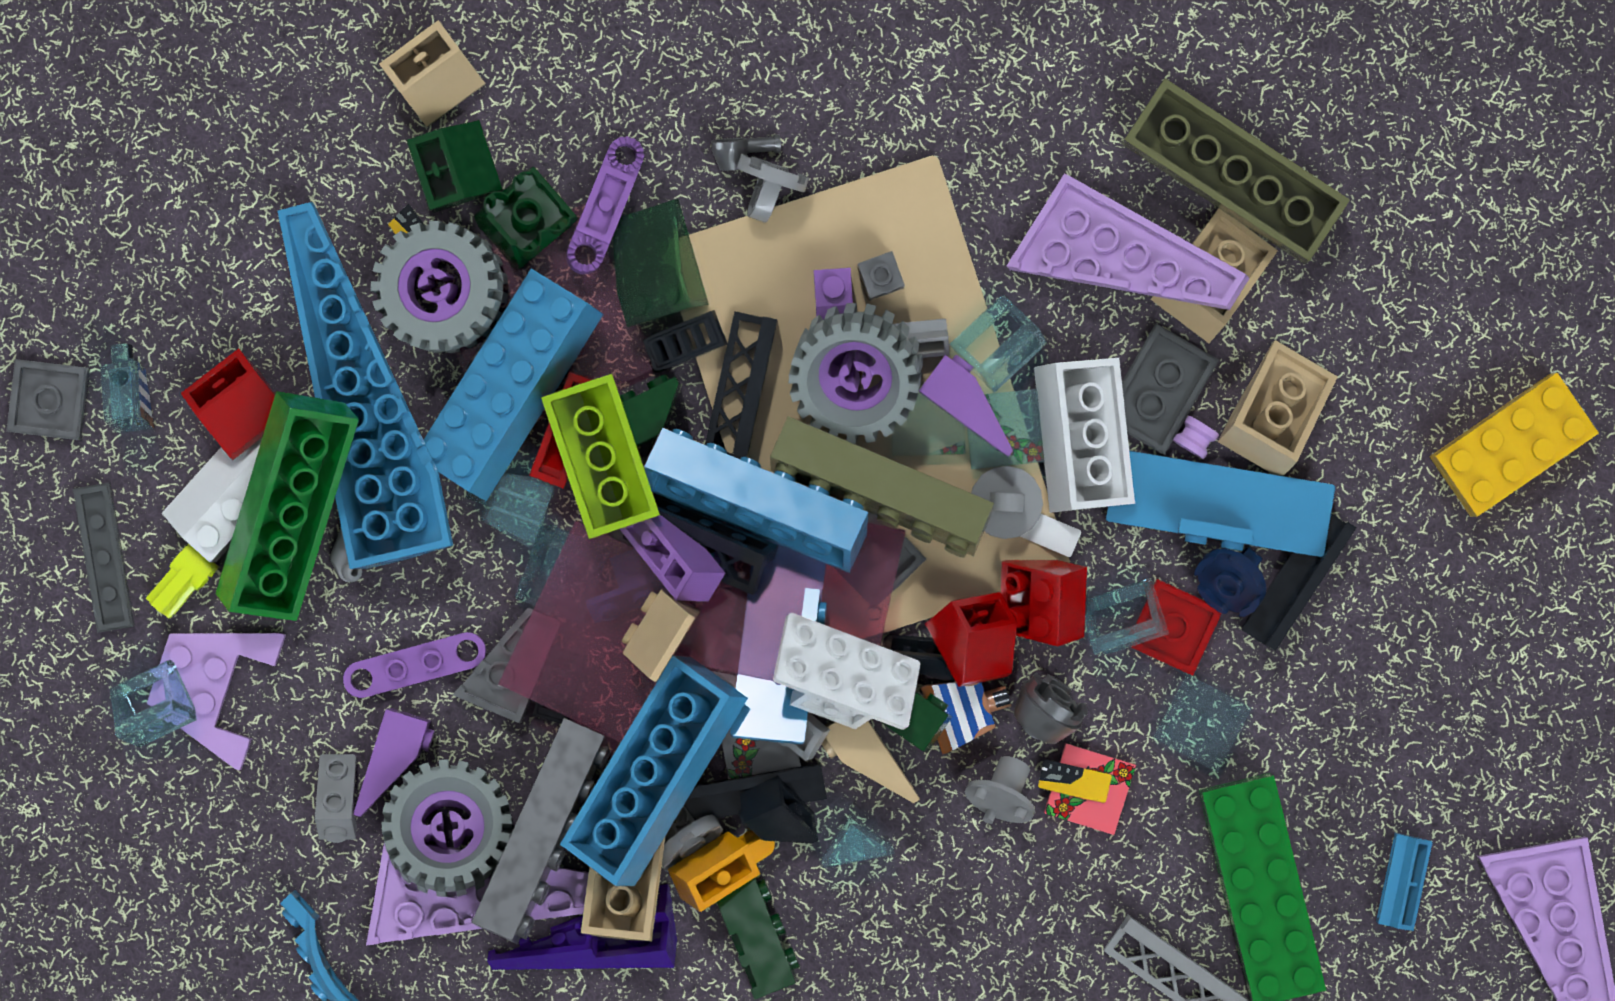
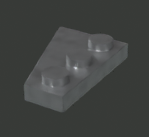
(483, 686)

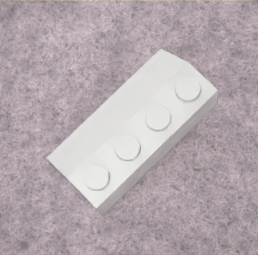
(1084, 434)
(211, 502)

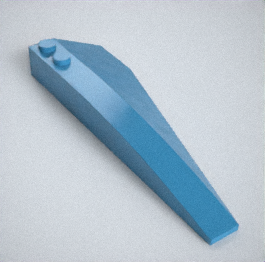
(389, 485)

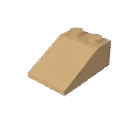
(1236, 246)
(1278, 410)
(659, 633)
(867, 754)

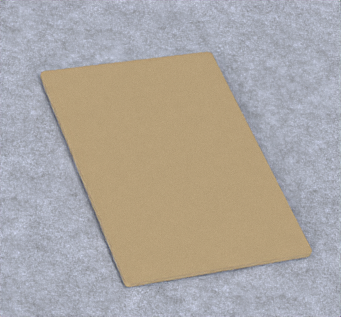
(771, 274)

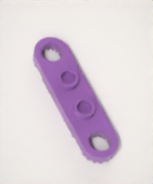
(605, 205)
(414, 665)

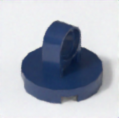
(1231, 581)

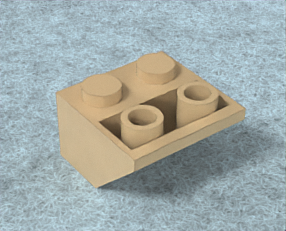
(432, 73)

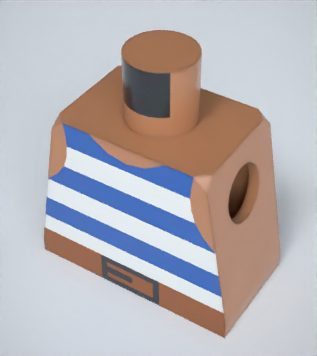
(970, 711)

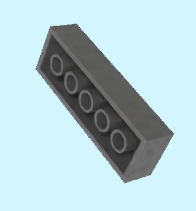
(536, 838)

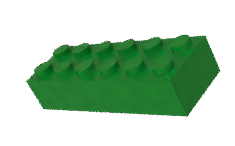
(286, 506)
(1262, 889)

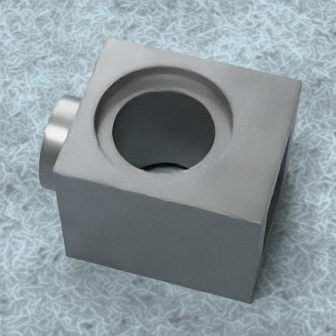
(880, 275)

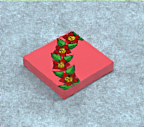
(1088, 812)

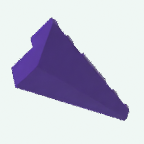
(574, 950)

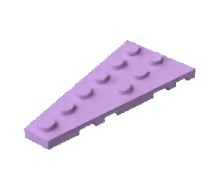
(1106, 245)
(407, 913)
(1557, 914)

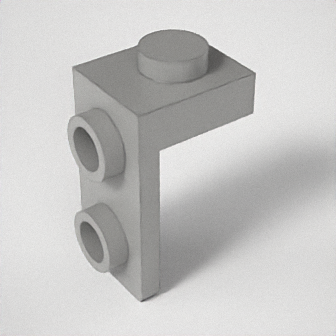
(336, 797)

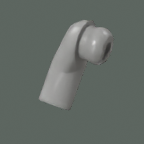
(340, 562)

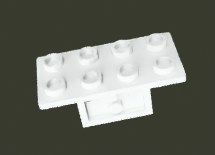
(844, 675)

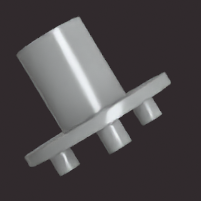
(1002, 795)

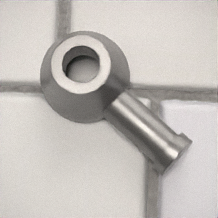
(728, 151)

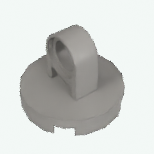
(768, 185)
(1015, 501)
(688, 836)

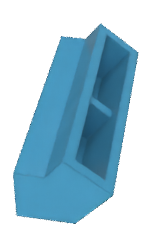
(1404, 881)

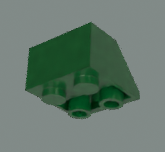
(454, 165)
(651, 409)

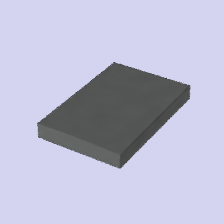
(1163, 387)

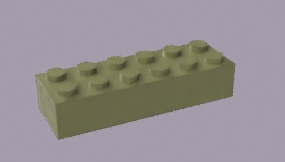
(1235, 171)
(883, 487)

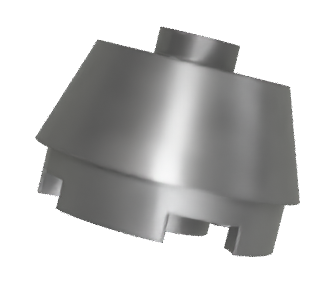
(1047, 709)

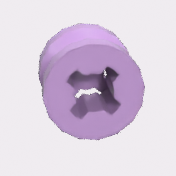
(1195, 437)

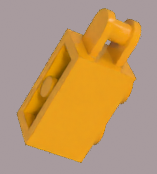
(719, 868)

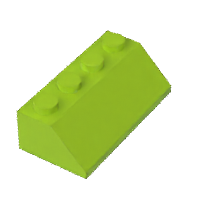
(600, 456)

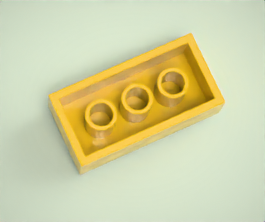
(1514, 444)

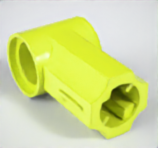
(187, 573)

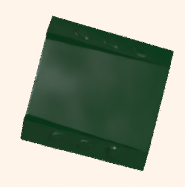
(524, 217)

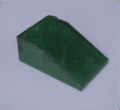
(656, 265)

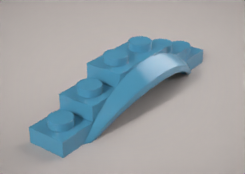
(325, 982)

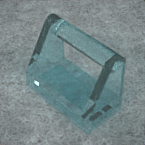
(1010, 355)
(1131, 635)
(159, 719)

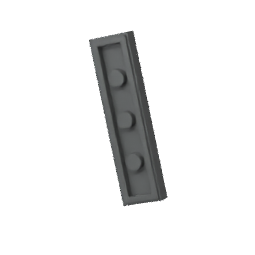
(103, 557)

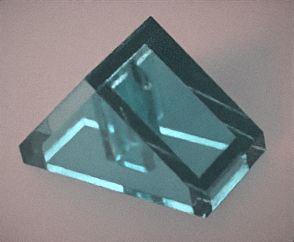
(854, 844)

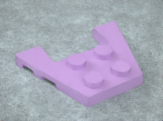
(206, 669)

